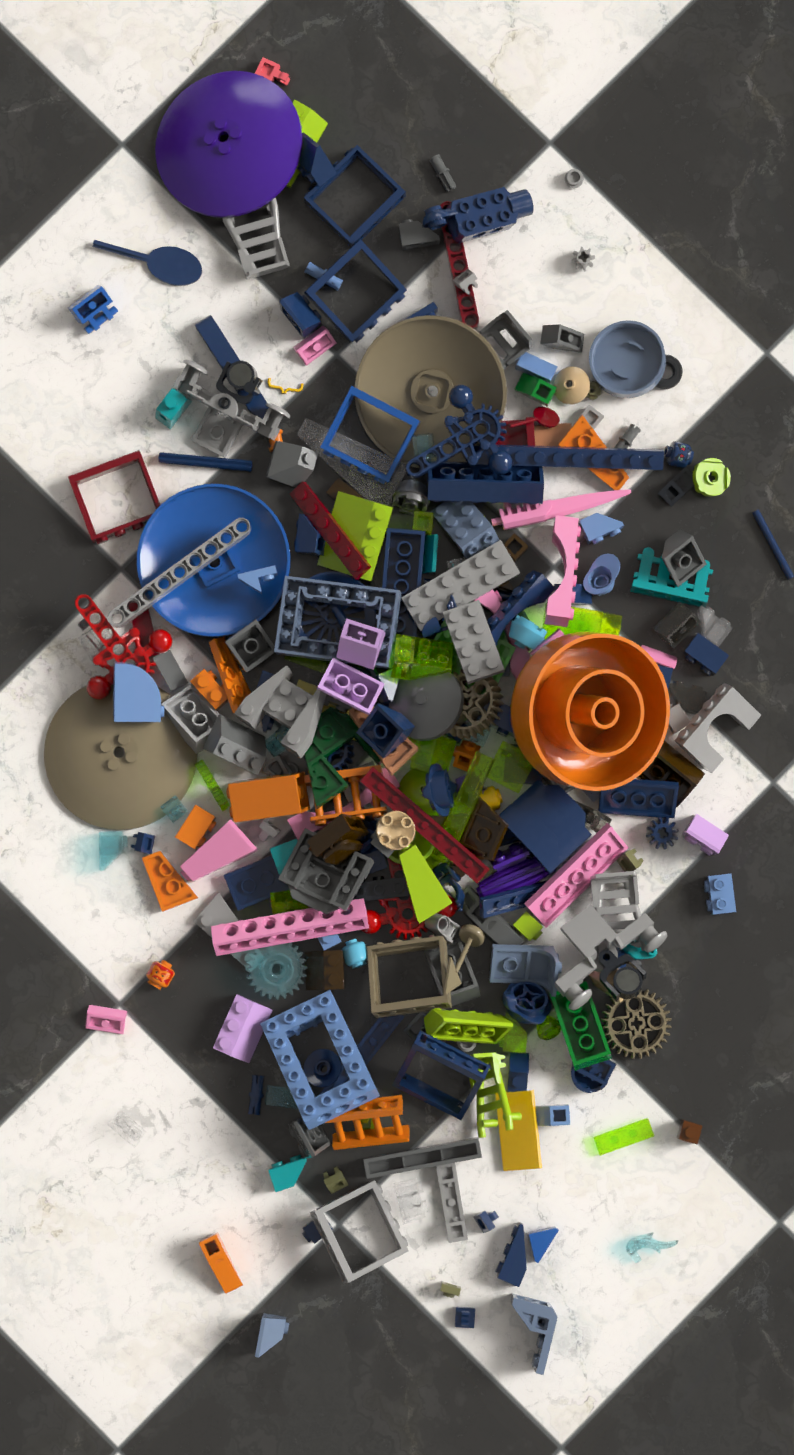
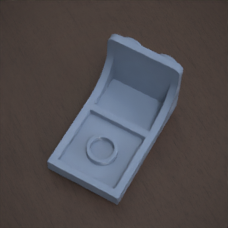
(465, 526)
(525, 964)

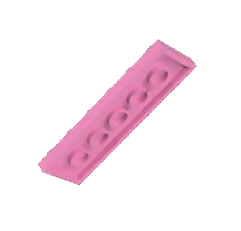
(575, 875)

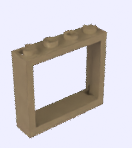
(410, 1006)

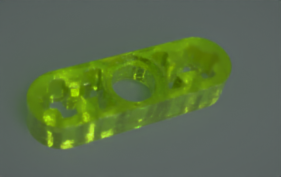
(212, 785)

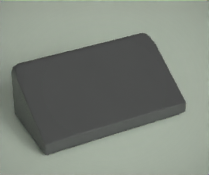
(170, 670)

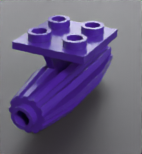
(512, 872)

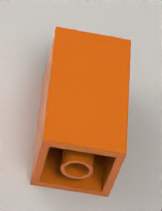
(268, 797)

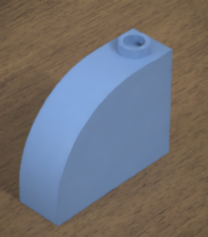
(135, 695)

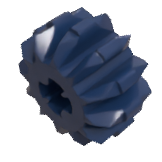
(656, 836)

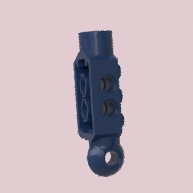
(480, 214)

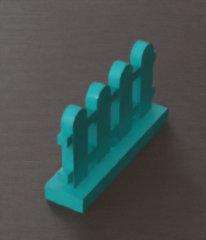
(661, 590)

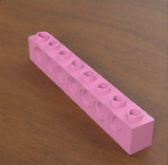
(287, 928)

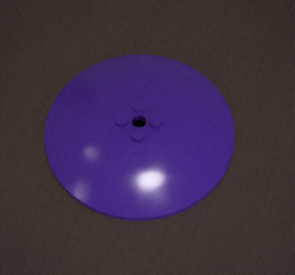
(246, 168)

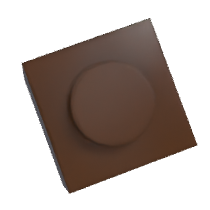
(689, 1131)

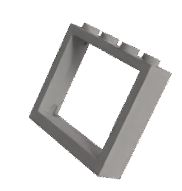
(332, 1245)

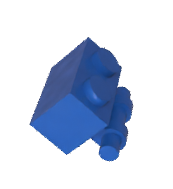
(91, 304)

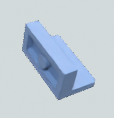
(536, 367)

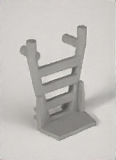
(278, 251)
(631, 892)

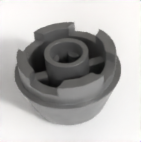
(411, 497)

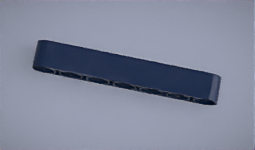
(224, 352)

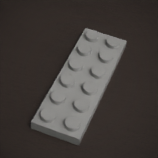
(465, 582)

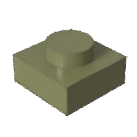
(450, 1290)

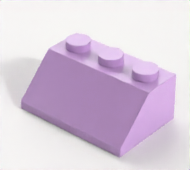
(350, 686)
(242, 1028)

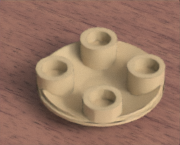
(395, 830)

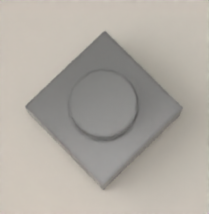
(592, 416)

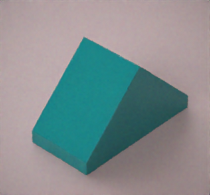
(282, 853)

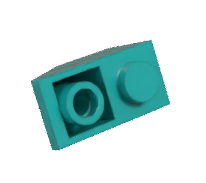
(286, 1175)

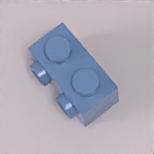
(720, 894)

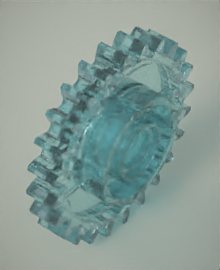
(281, 982)

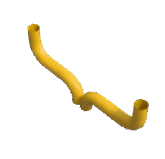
(282, 390)

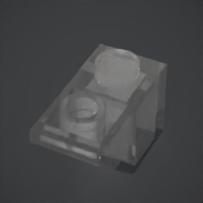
(712, 627)

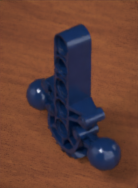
(461, 398)

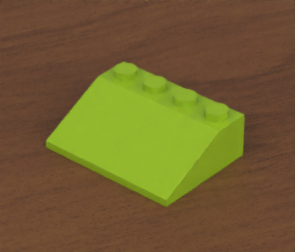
(366, 527)

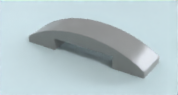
(451, 1202)

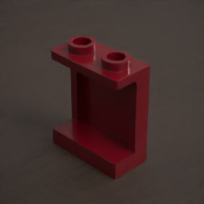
(518, 435)

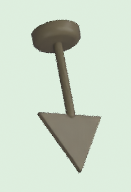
(471, 936)

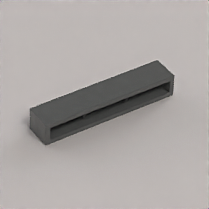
(422, 1157)

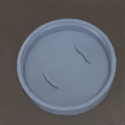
(627, 359)

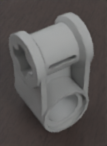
(442, 926)

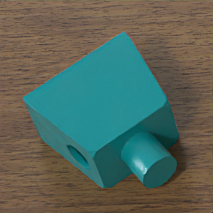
(172, 408)

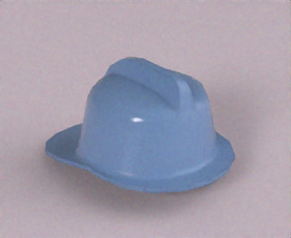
(602, 575)

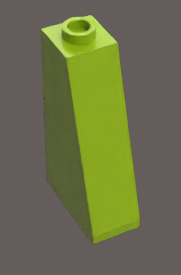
(423, 886)

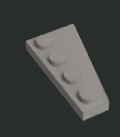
(218, 913)

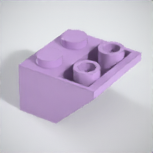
(360, 644)
(705, 834)

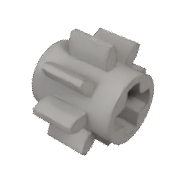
(579, 263)

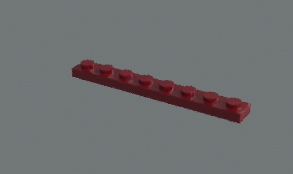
(425, 825)

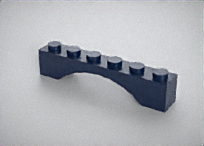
(531, 591)

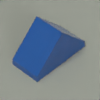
(541, 1240)

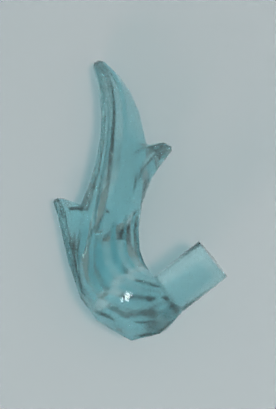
(646, 1241)

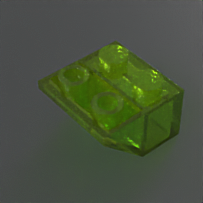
(433, 752)

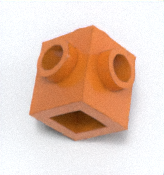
(464, 754)

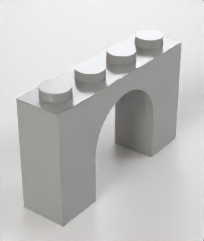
(694, 737)

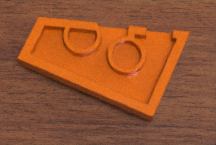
(167, 883)

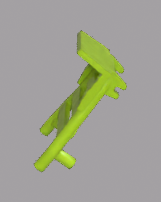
(481, 1108)

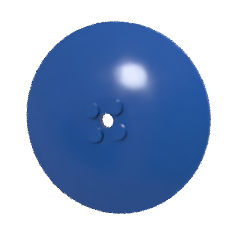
(214, 598)

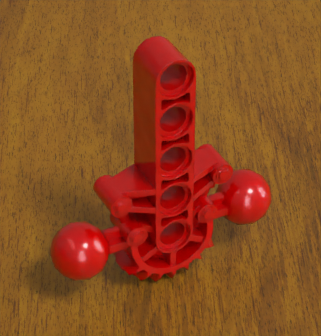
(159, 642)
(394, 916)

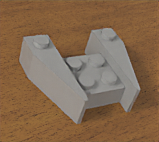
(286, 705)

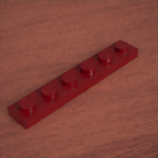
(330, 530)

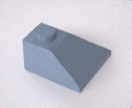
(270, 1332)

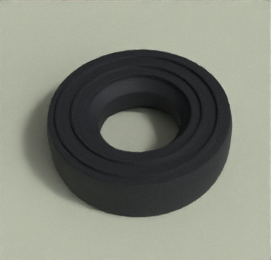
(676, 376)

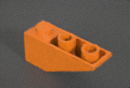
(220, 1263)

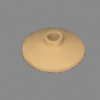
(579, 388)

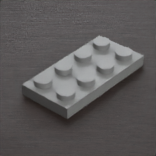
(473, 642)

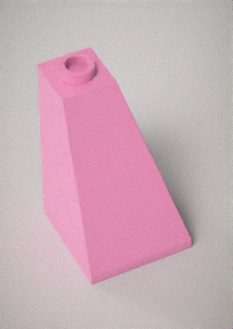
(218, 852)

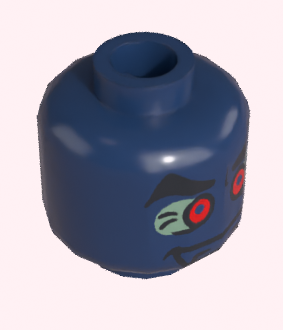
(678, 454)

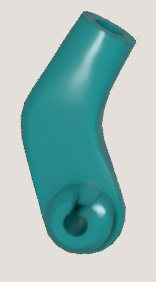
(637, 954)

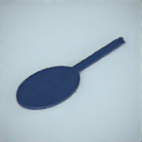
(166, 263)

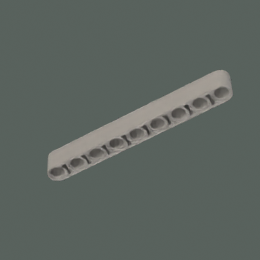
(174, 581)

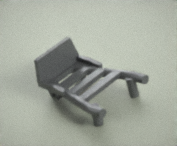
(508, 322)

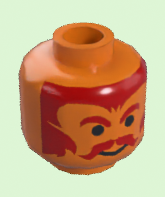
(160, 974)

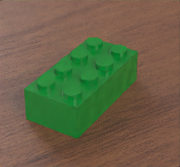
(582, 1031)

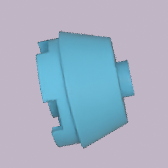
(526, 633)

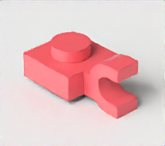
(271, 71)

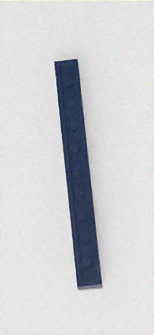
(580, 457)

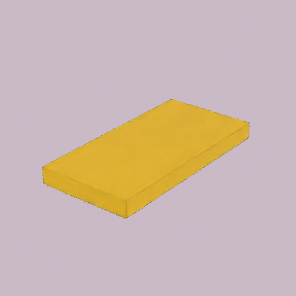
(520, 1146)

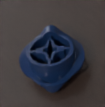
(439, 790)
(529, 998)

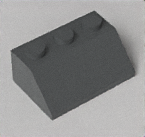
(237, 744)

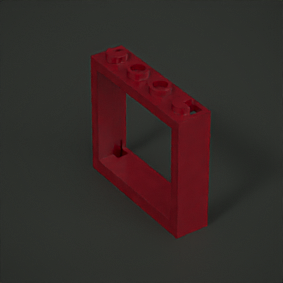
(103, 469)

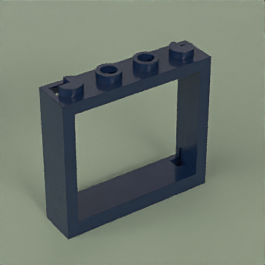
(340, 166)
(371, 321)
(450, 1057)

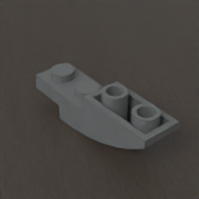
(495, 925)

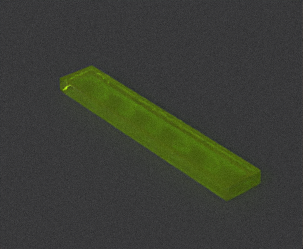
(466, 799)

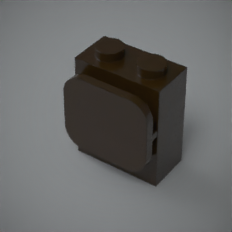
(338, 839)

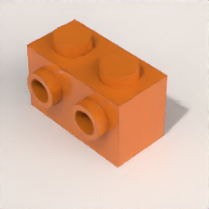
(210, 689)
(196, 827)

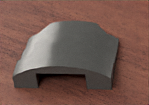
(323, 884)

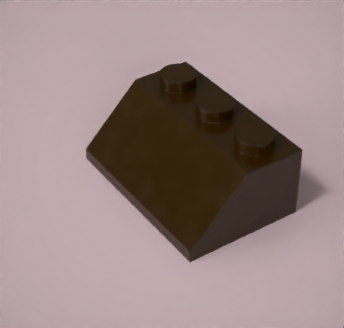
(674, 767)

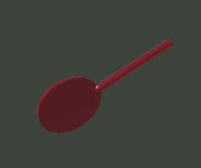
(543, 415)

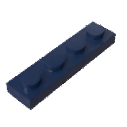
(507, 900)

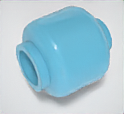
(355, 953)

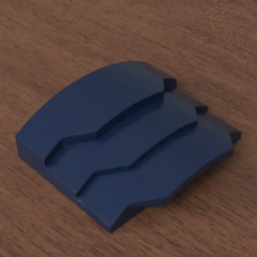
(547, 823)

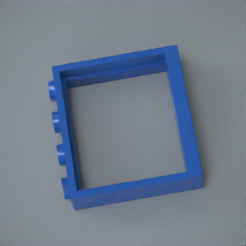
(347, 460)

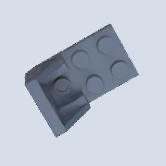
(530, 1312)

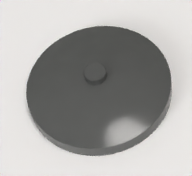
(429, 704)

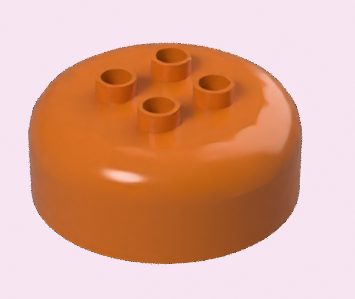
(590, 710)

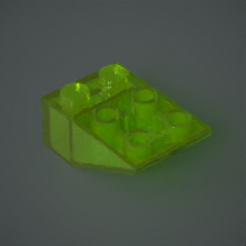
(420, 657)

